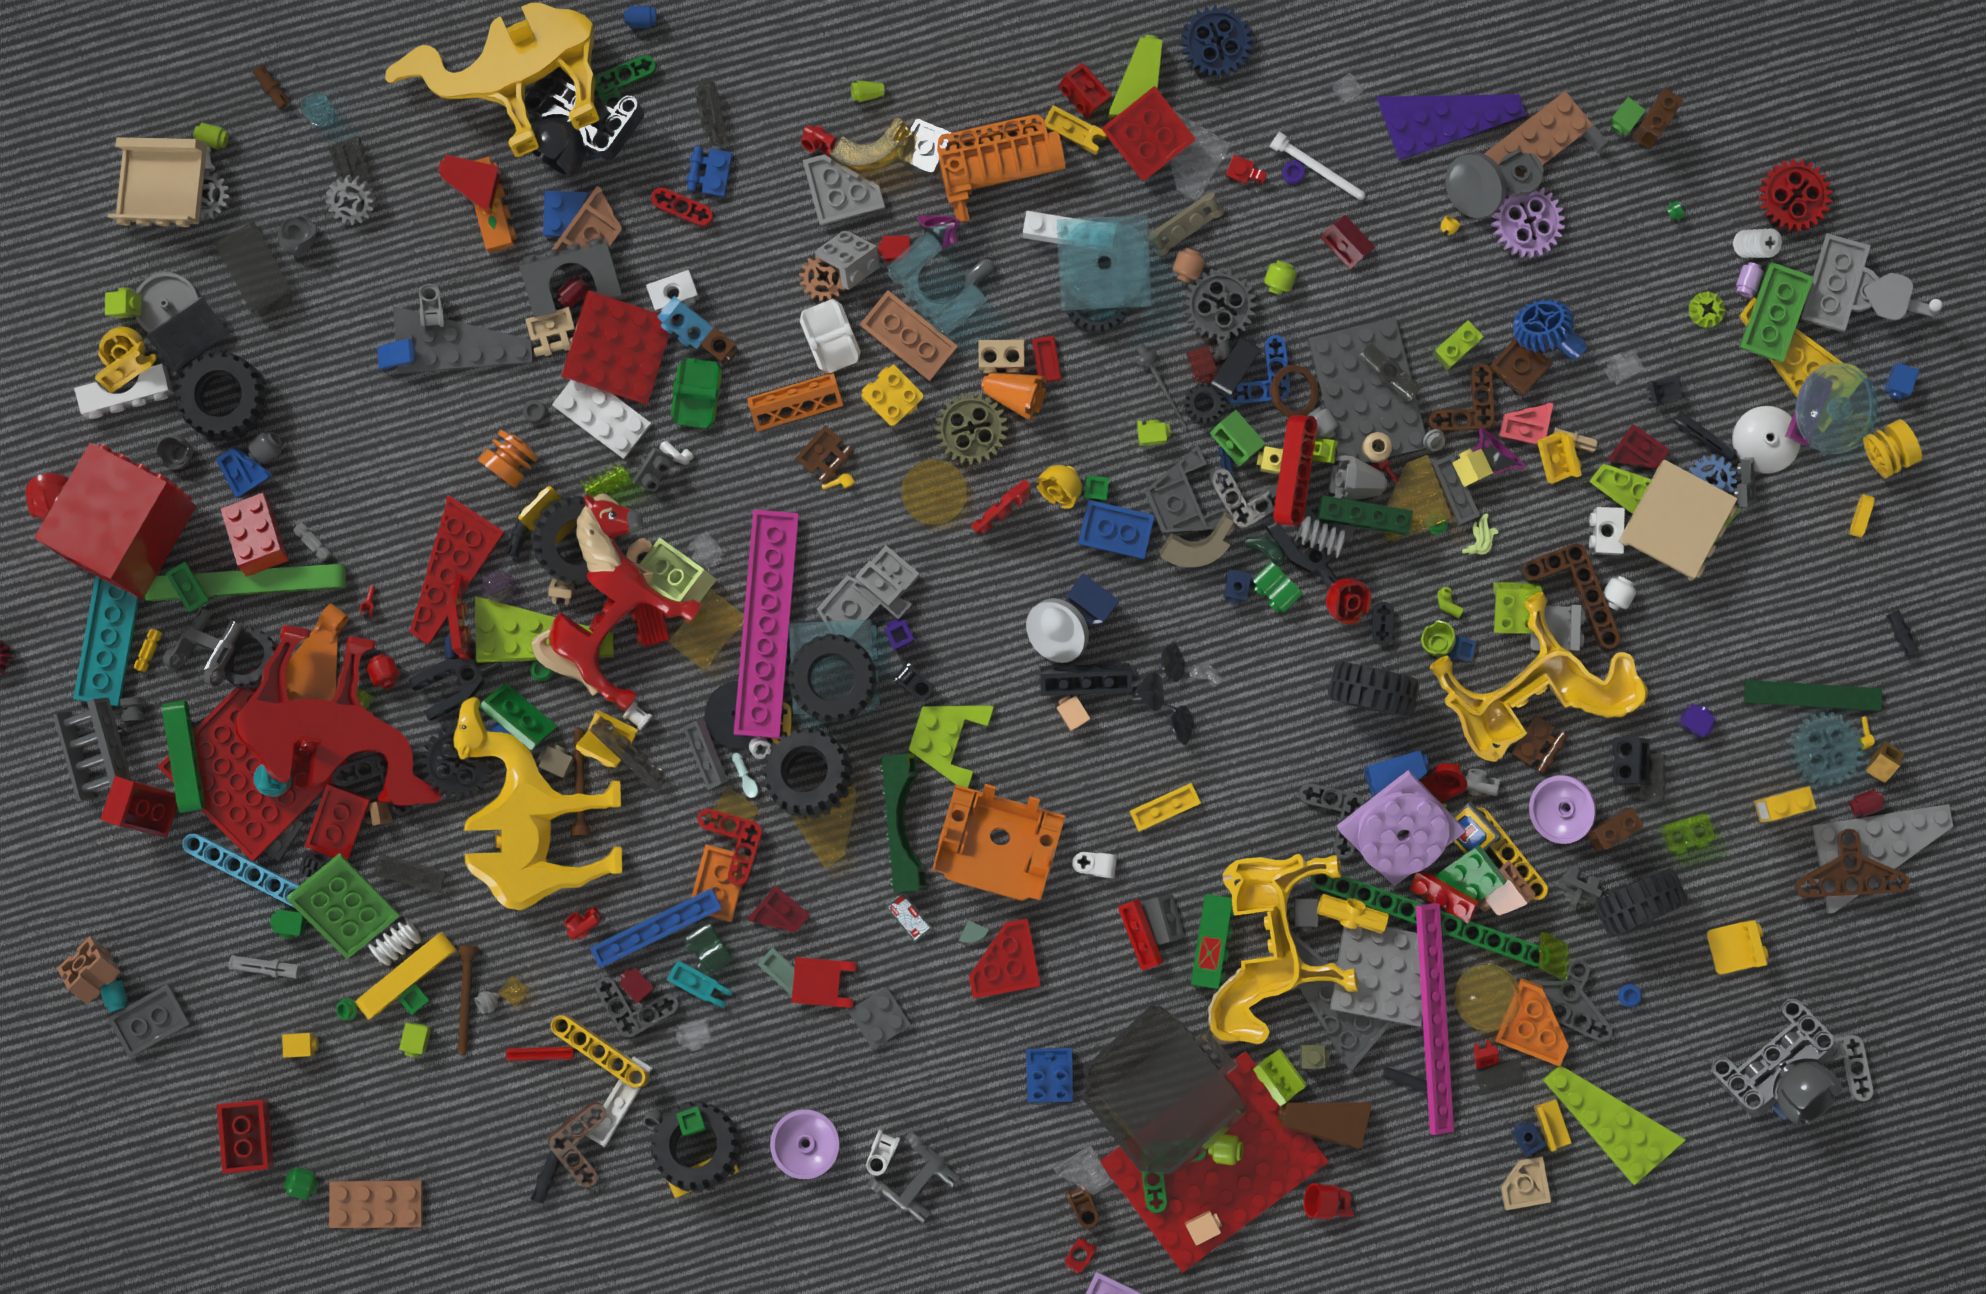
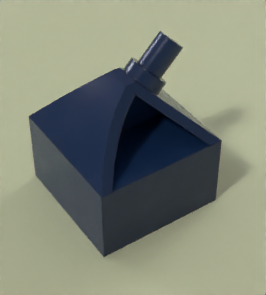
(1091, 601)

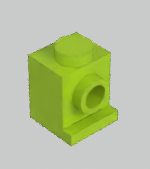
(1152, 432)

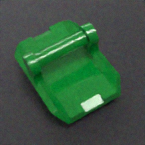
(696, 393)

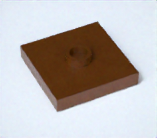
(1520, 367)

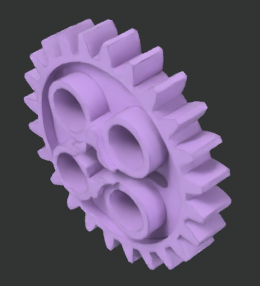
(1547, 215)

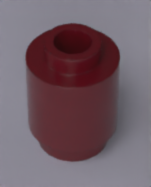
(571, 292)
(1867, 803)

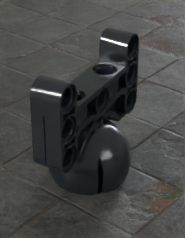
(557, 138)

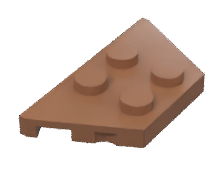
(591, 222)

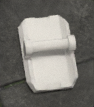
(830, 336)

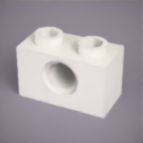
(682, 281)
(1615, 521)

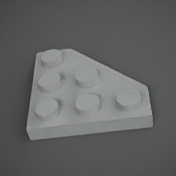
(840, 191)

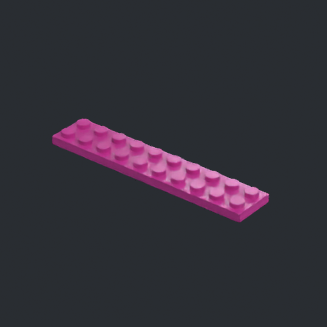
(766, 624)

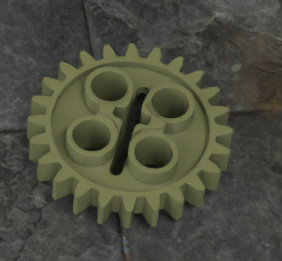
(965, 409)

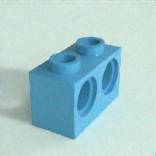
(687, 320)

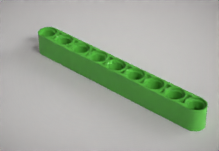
(266, 581)

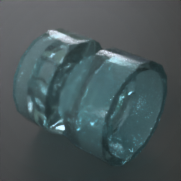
(318, 110)

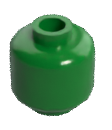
(300, 1183)

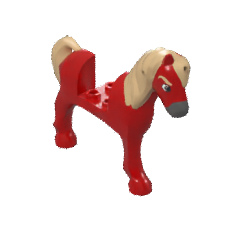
(573, 648)

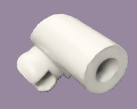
(682, 458)

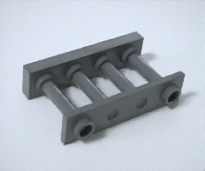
(109, 742)

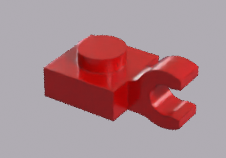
(1242, 170)

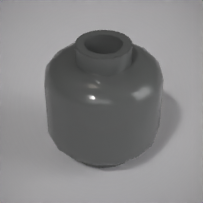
(265, 447)

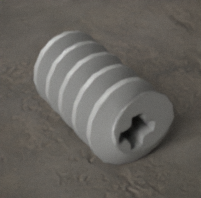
(1321, 536)

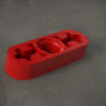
(664, 206)

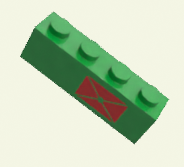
(1211, 942)

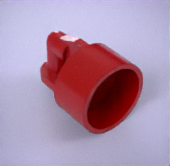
(1322, 1201)

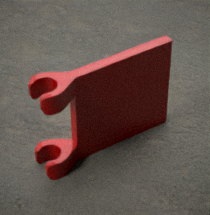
(818, 982)

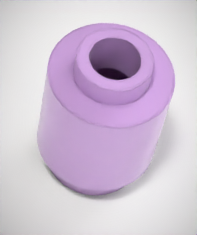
(1749, 280)

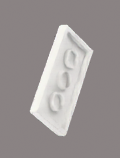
(602, 416)

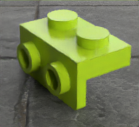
(1279, 1077)

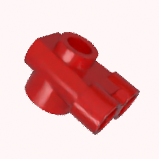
(816, 138)
(580, 925)

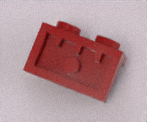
(1084, 90)

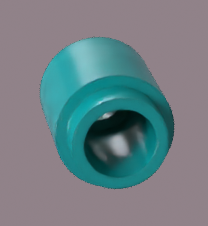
(114, 996)

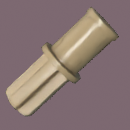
(1582, 442)

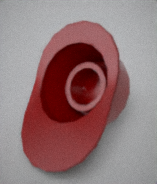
(1445, 781)

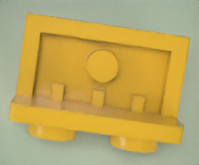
(1559, 456)

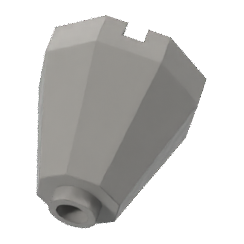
(1356, 479)

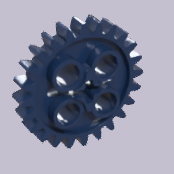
(1235, 36)

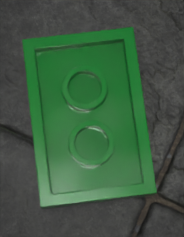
(518, 716)
(1473, 874)

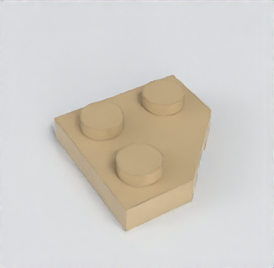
(1526, 1184)

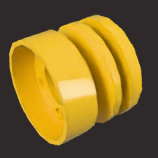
(1892, 448)

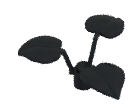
(1151, 692)

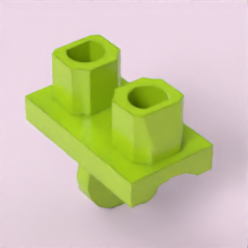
(1325, 450)

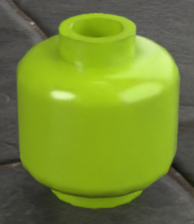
(1280, 277)
(1226, 1150)

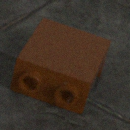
(1657, 118)
(1614, 829)

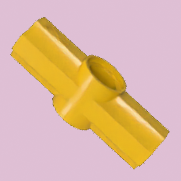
(1352, 913)

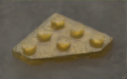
(1419, 492)
(829, 833)

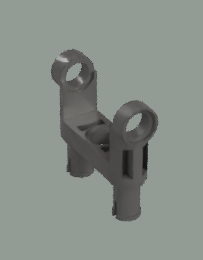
(194, 635)
(906, 1200)

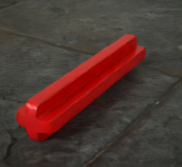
(543, 1053)

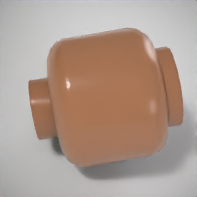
(1188, 265)

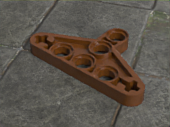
(1862, 873)

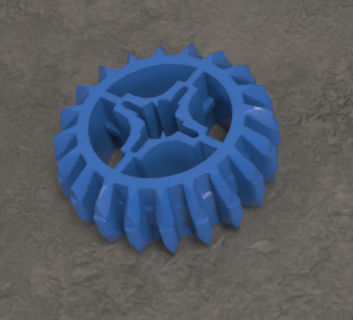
(1543, 325)

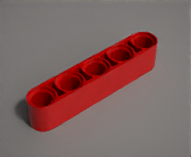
(1295, 470)

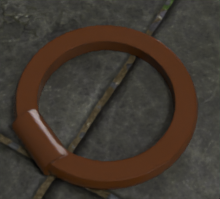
(1275, 393)

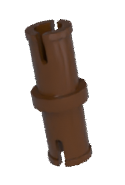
(271, 87)

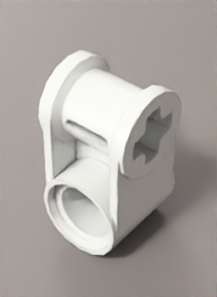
(1099, 864)
(882, 1151)

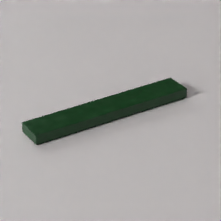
(1812, 695)

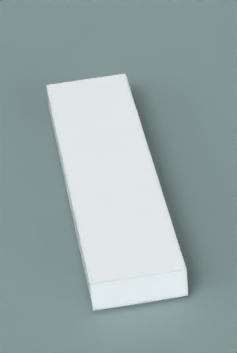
(617, 1106)

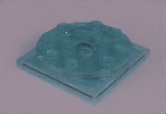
(1084, 282)

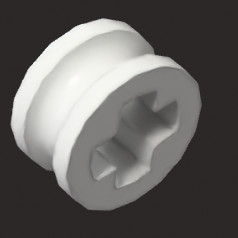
(753, 747)

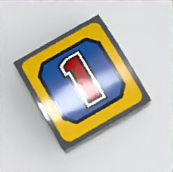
(1477, 827)

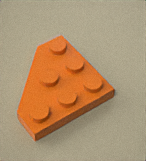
(1535, 1026)

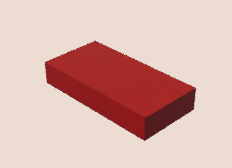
(1046, 358)

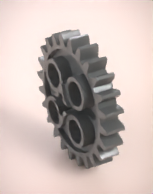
(1230, 287)

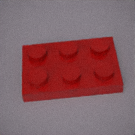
(337, 821)

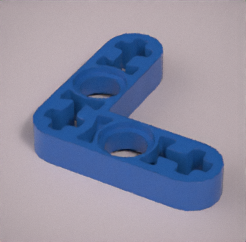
(1265, 385)

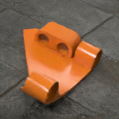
(314, 664)

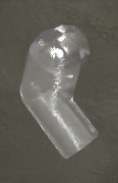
(1205, 671)

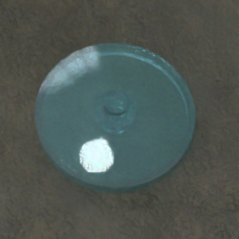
(1836, 408)

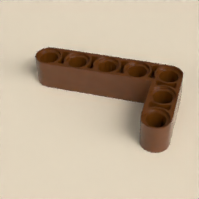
(1581, 588)

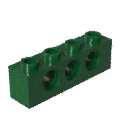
(1365, 515)

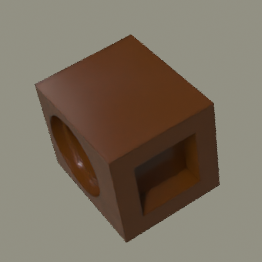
(715, 337)

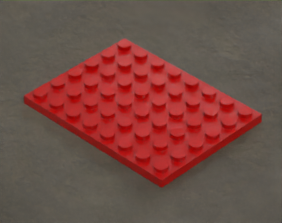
(1270, 1167)

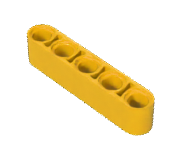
(1517, 857)
(405, 975)
(589, 1049)

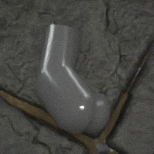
(1223, 350)

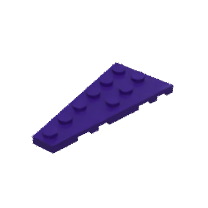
(1433, 121)

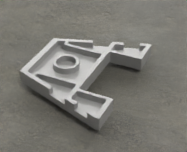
(856, 602)

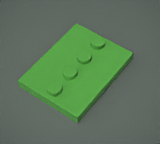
(343, 906)

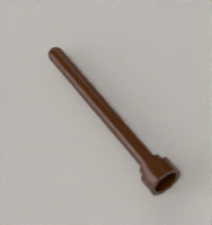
(580, 826)
(467, 955)

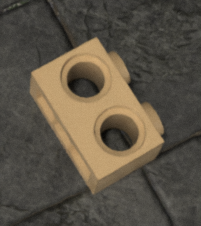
(1001, 349)

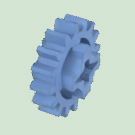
(1716, 468)

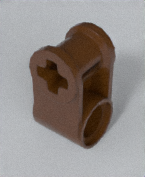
(1082, 1204)

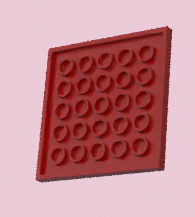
(228, 785)

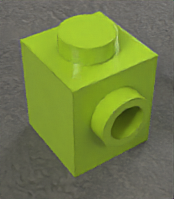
(123, 303)

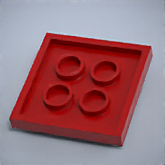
(1148, 133)

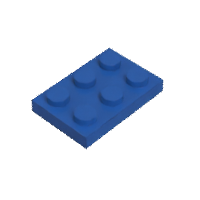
(1116, 529)

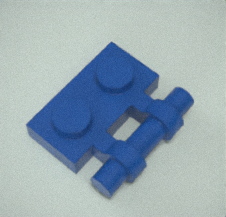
(716, 172)

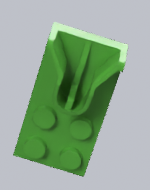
(1776, 312)

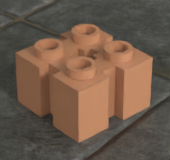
(88, 970)

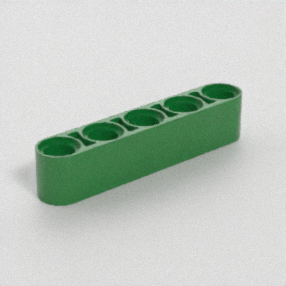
(183, 756)

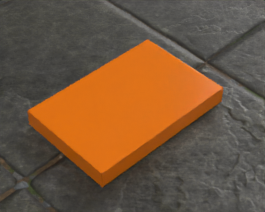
(714, 874)

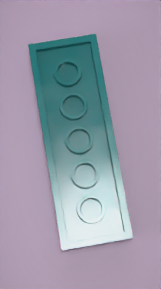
(106, 643)

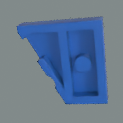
(560, 210)
(242, 472)

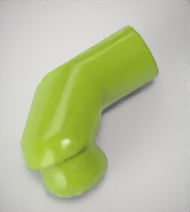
(1446, 603)

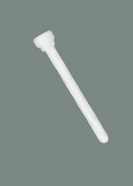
(1281, 143)

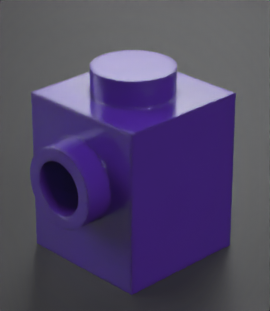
(899, 634)
(1697, 720)

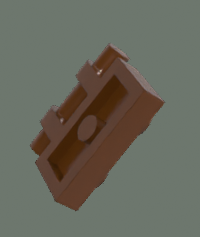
(819, 449)
(1529, 746)

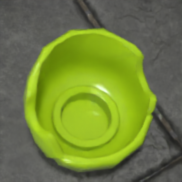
(1438, 639)

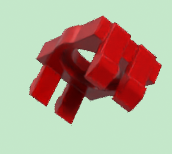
(1071, 1262)

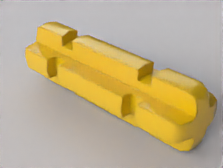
(147, 650)

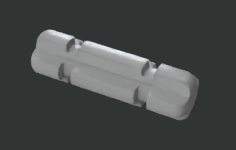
(312, 542)

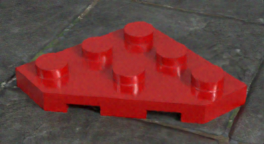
(1016, 496)
(1007, 963)

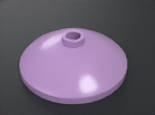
(1549, 811)
(799, 1160)

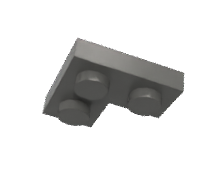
(1746, 489)

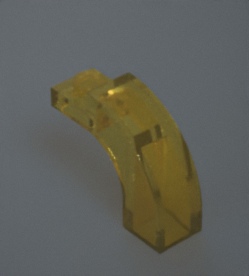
(873, 156)

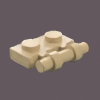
(551, 325)

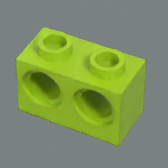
(1457, 345)

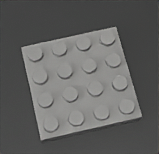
(1386, 975)

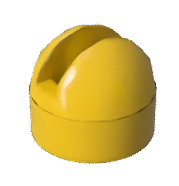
(1449, 224)

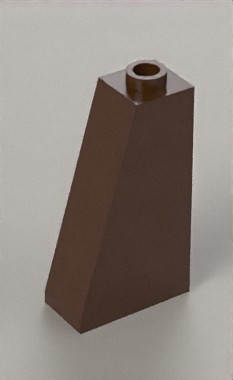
(1333, 1122)

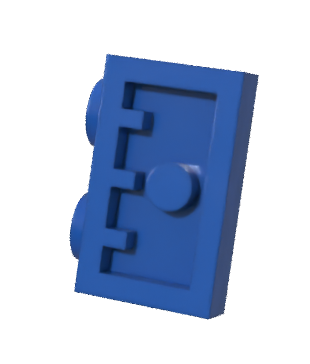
(1049, 1075)

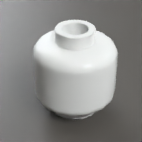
(1619, 593)

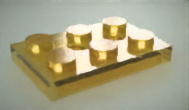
(708, 630)

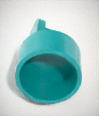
(267, 785)

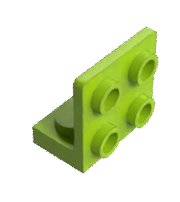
(1510, 611)

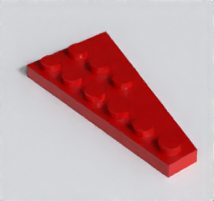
(460, 548)

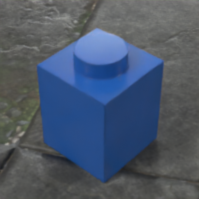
(1901, 381)

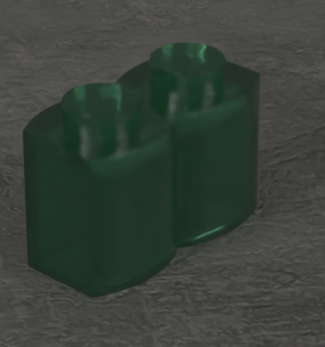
(708, 948)

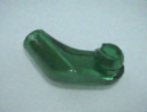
(1266, 545)

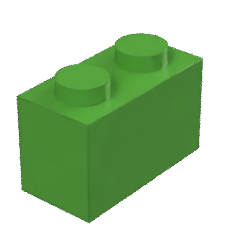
(1237, 438)

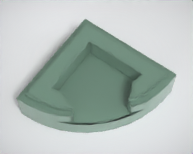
(972, 932)

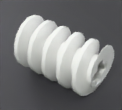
(1757, 243)
(396, 943)

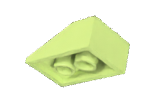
(676, 574)

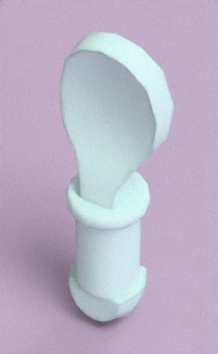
(749, 785)

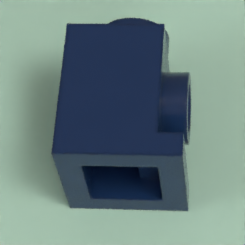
(1527, 1147)

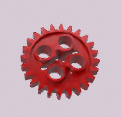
(1810, 208)

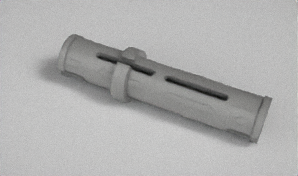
(274, 968)

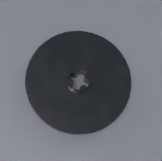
(720, 716)

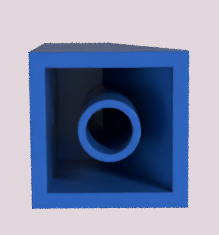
(1385, 772)

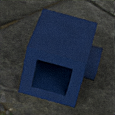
(1237, 586)

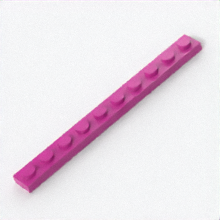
(1434, 1018)

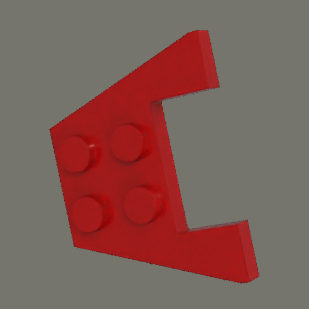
(456, 613)

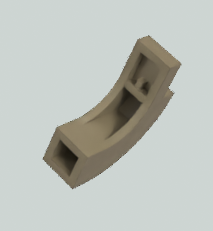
(1202, 552)

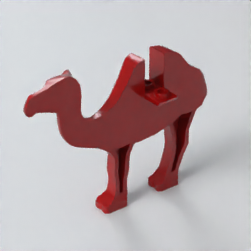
(327, 728)

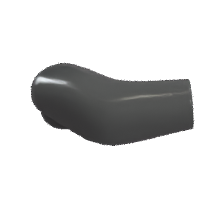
(979, 271)

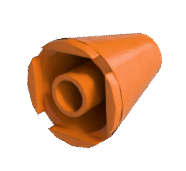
(1016, 391)

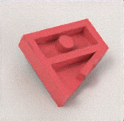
(1527, 425)

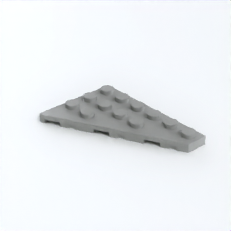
(1883, 838)

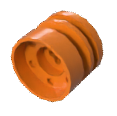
(508, 458)

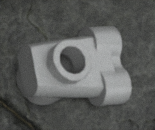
(1480, 784)

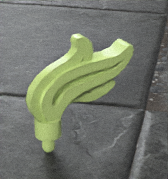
(1483, 537)

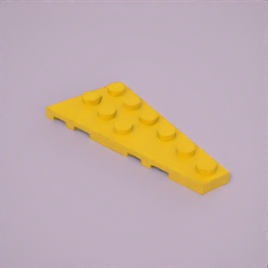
(1801, 358)

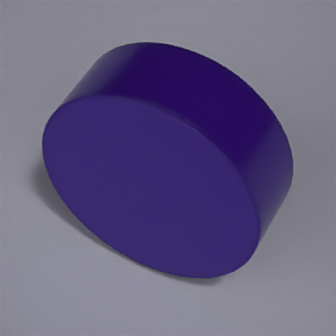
(1293, 172)

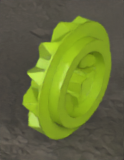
(1696, 310)

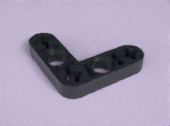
(376, 770)

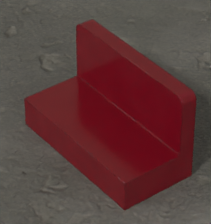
(1347, 241)

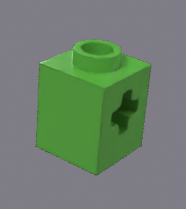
(1626, 117)

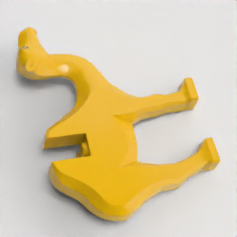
(512, 61)
(523, 815)

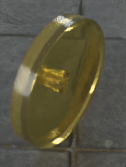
(934, 492)
(1487, 997)

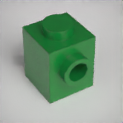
(288, 923)

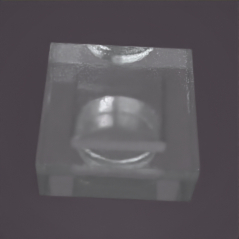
(1347, 88)

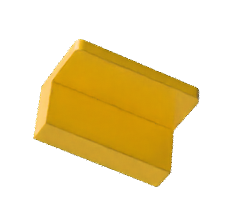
(1552, 1125)

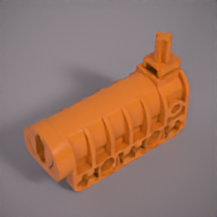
(997, 159)

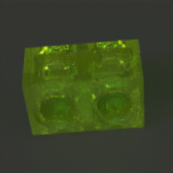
(1686, 828)

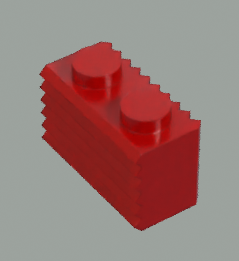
(651, 625)

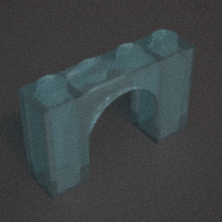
(946, 313)

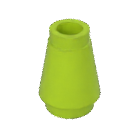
(866, 90)

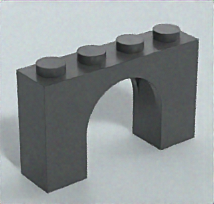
(594, 256)

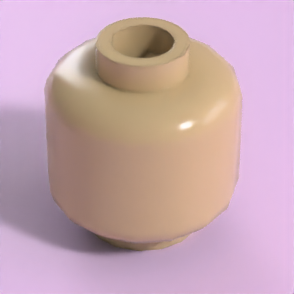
(1373, 454)

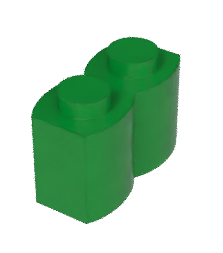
(1276, 588)

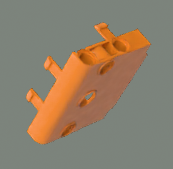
(1010, 869)

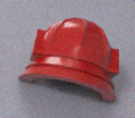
(42, 493)

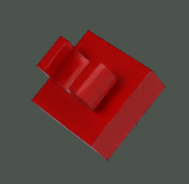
(1486, 1056)

